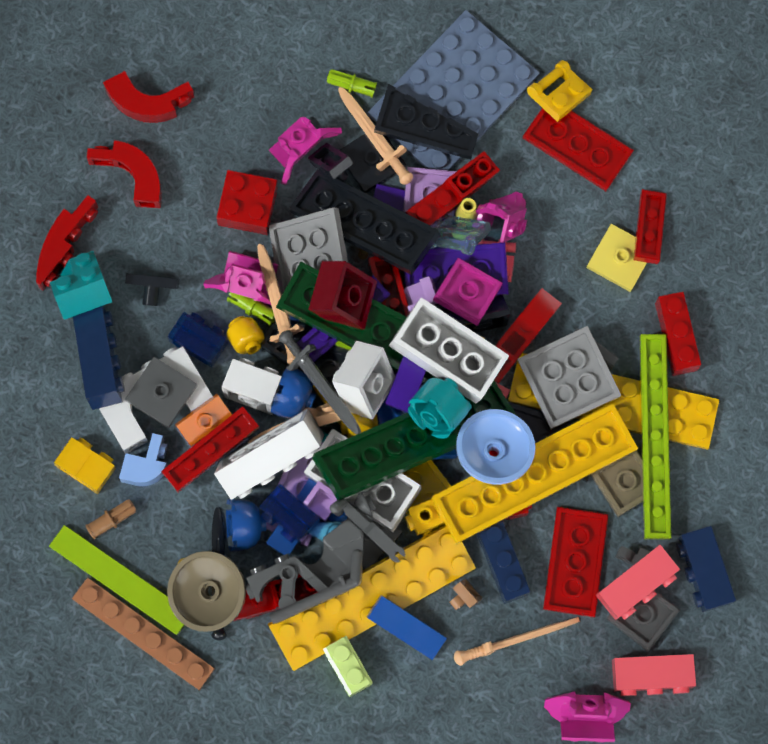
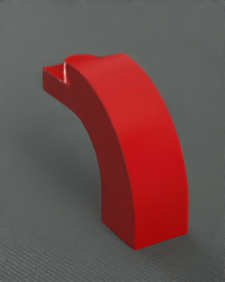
(146, 107)
(137, 163)

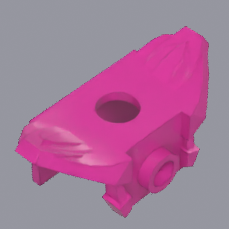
(297, 142)
(511, 209)
(242, 277)
(587, 715)

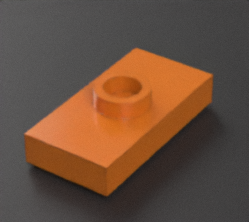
(203, 419)

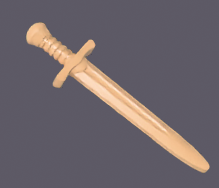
(381, 144)
(273, 289)
(488, 648)

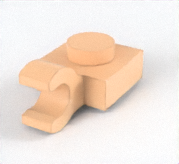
(325, 416)

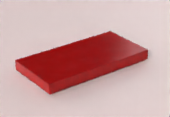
(579, 146)
(575, 562)

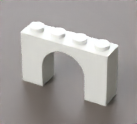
(120, 415)

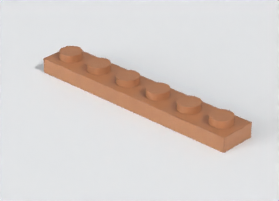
(143, 634)

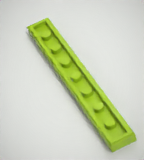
(655, 436)

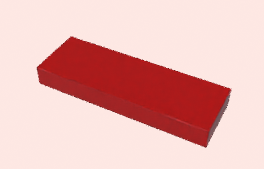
(650, 226)

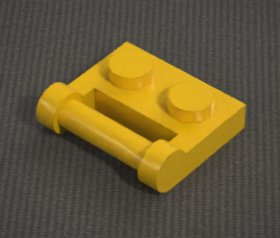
(565, 96)

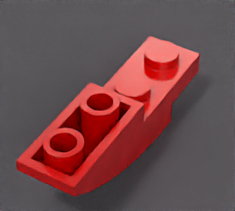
(454, 190)
(56, 247)
(526, 329)
(271, 597)

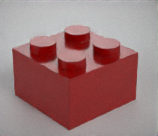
(247, 202)

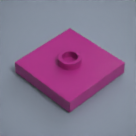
(467, 291)

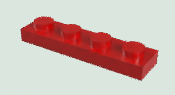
(210, 449)

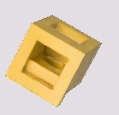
(422, 526)

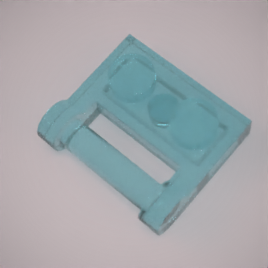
(461, 233)

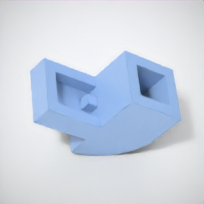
(145, 471)

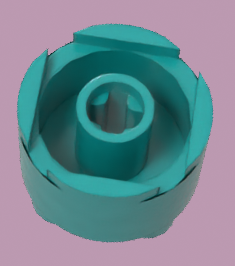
(439, 407)

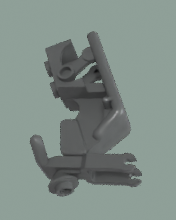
(338, 568)

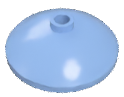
(497, 432)

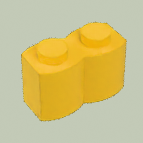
(84, 464)

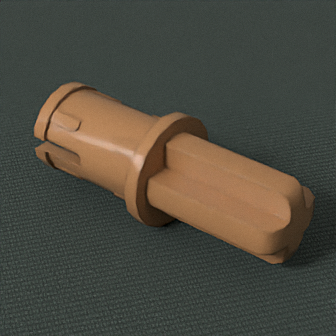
(111, 518)

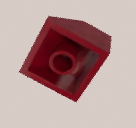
(343, 294)

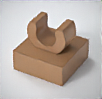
(466, 594)

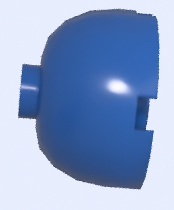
(293, 394)
(244, 524)

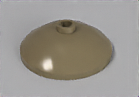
(190, 596)

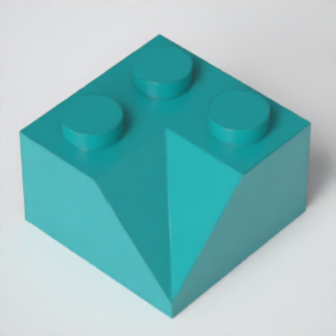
(80, 286)

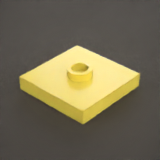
(615, 258)

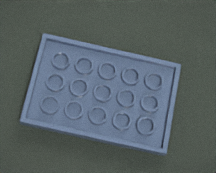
(464, 78)

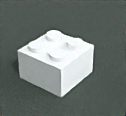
(364, 379)
(251, 385)

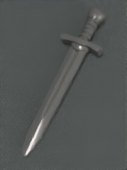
(317, 378)

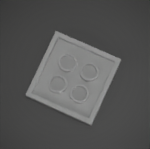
(307, 240)
(569, 377)

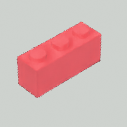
(638, 583)
(653, 674)

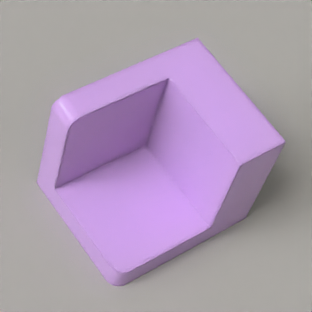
(424, 289)
(320, 500)

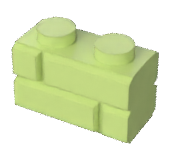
(347, 666)

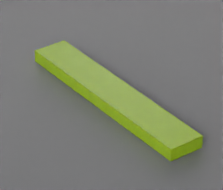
(116, 577)

